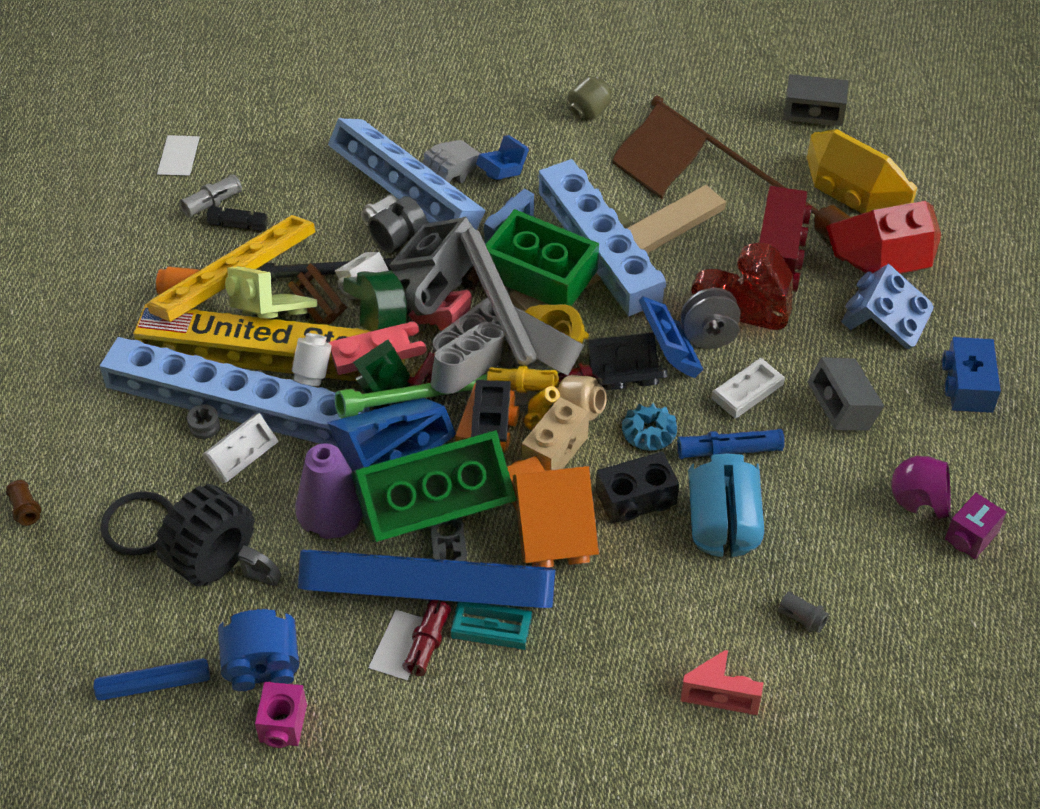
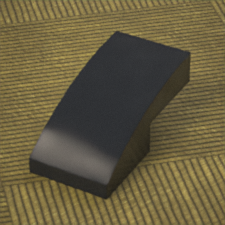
(491, 408)

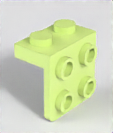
(252, 293)

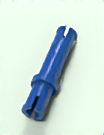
(730, 443)

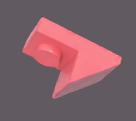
(450, 310)
(710, 687)

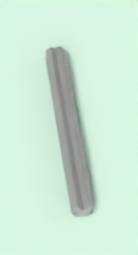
(498, 297)

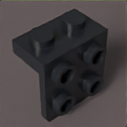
(624, 360)

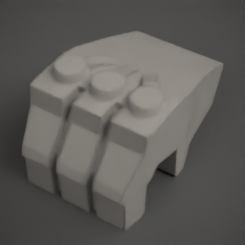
(451, 160)

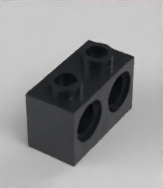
(630, 491)

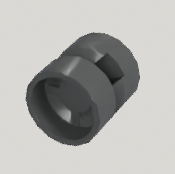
(396, 224)

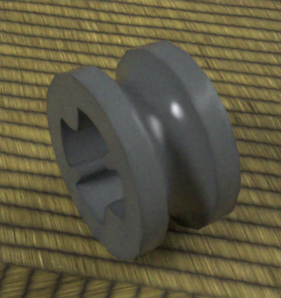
(206, 430)

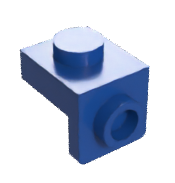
(506, 161)

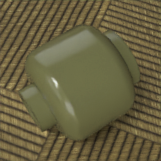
(589, 97)

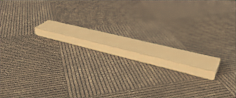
(657, 229)

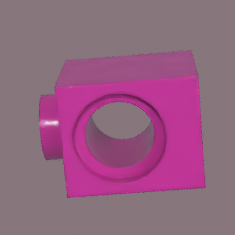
(279, 700)

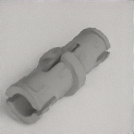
(210, 195)

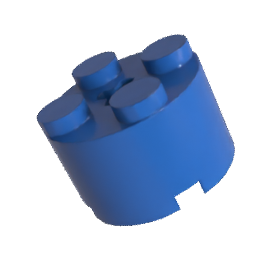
(258, 649)

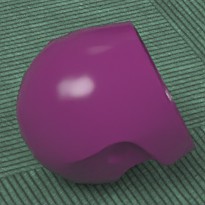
(923, 482)

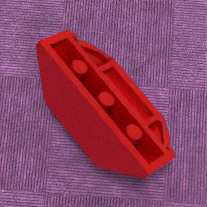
(895, 235)

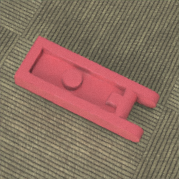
(350, 349)

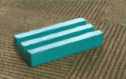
(491, 630)

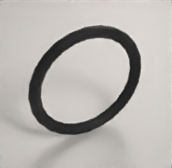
(111, 509)

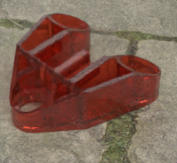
(760, 290)

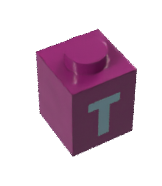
(975, 525)

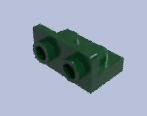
(381, 370)

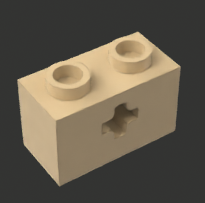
(557, 435)

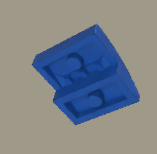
(671, 337)

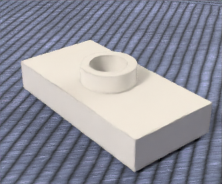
(748, 388)
(240, 448)

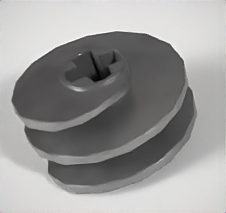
(711, 318)

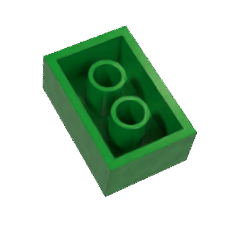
(543, 259)

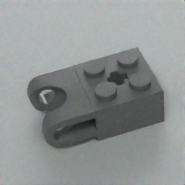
(432, 264)

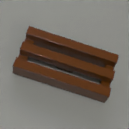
(304, 281)

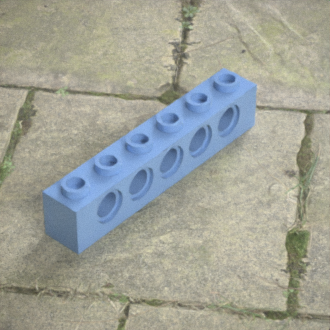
(401, 172)
(583, 211)

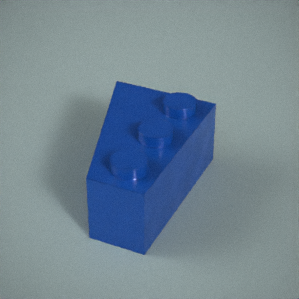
(391, 432)

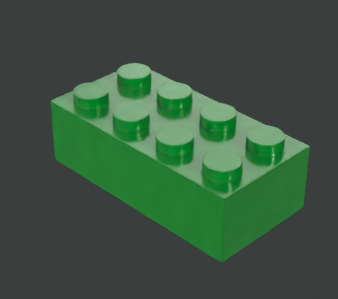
(433, 486)

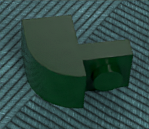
(381, 299)

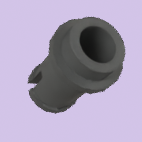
(803, 612)

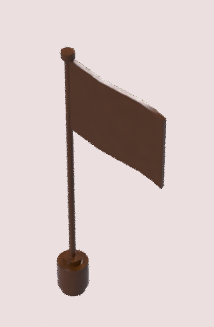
(671, 143)

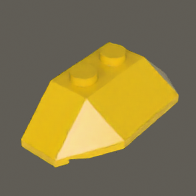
(856, 173)

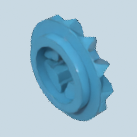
(653, 437)

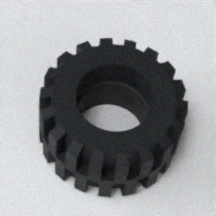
(204, 534)

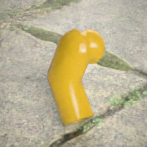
(540, 405)

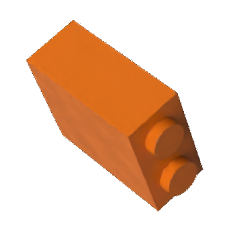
(556, 516)

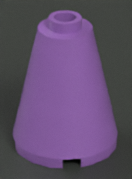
(327, 494)

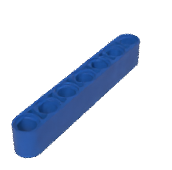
(426, 578)

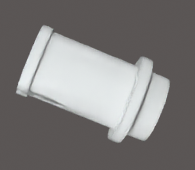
(372, 209)

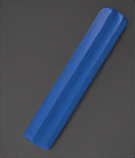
(151, 679)

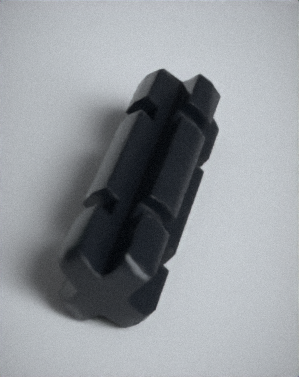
(237, 218)

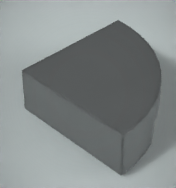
(258, 566)

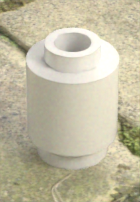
(311, 359)

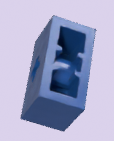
(971, 374)

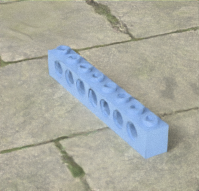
(232, 391)

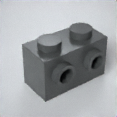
(815, 100)
(845, 394)

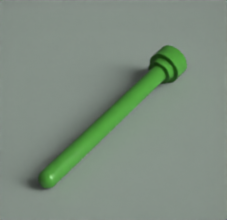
(349, 402)

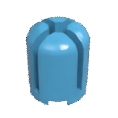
(726, 497)

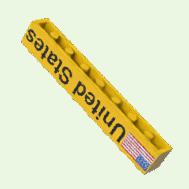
(238, 339)

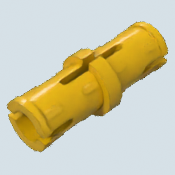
(525, 378)

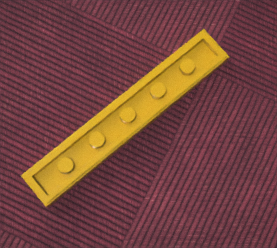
(212, 278)

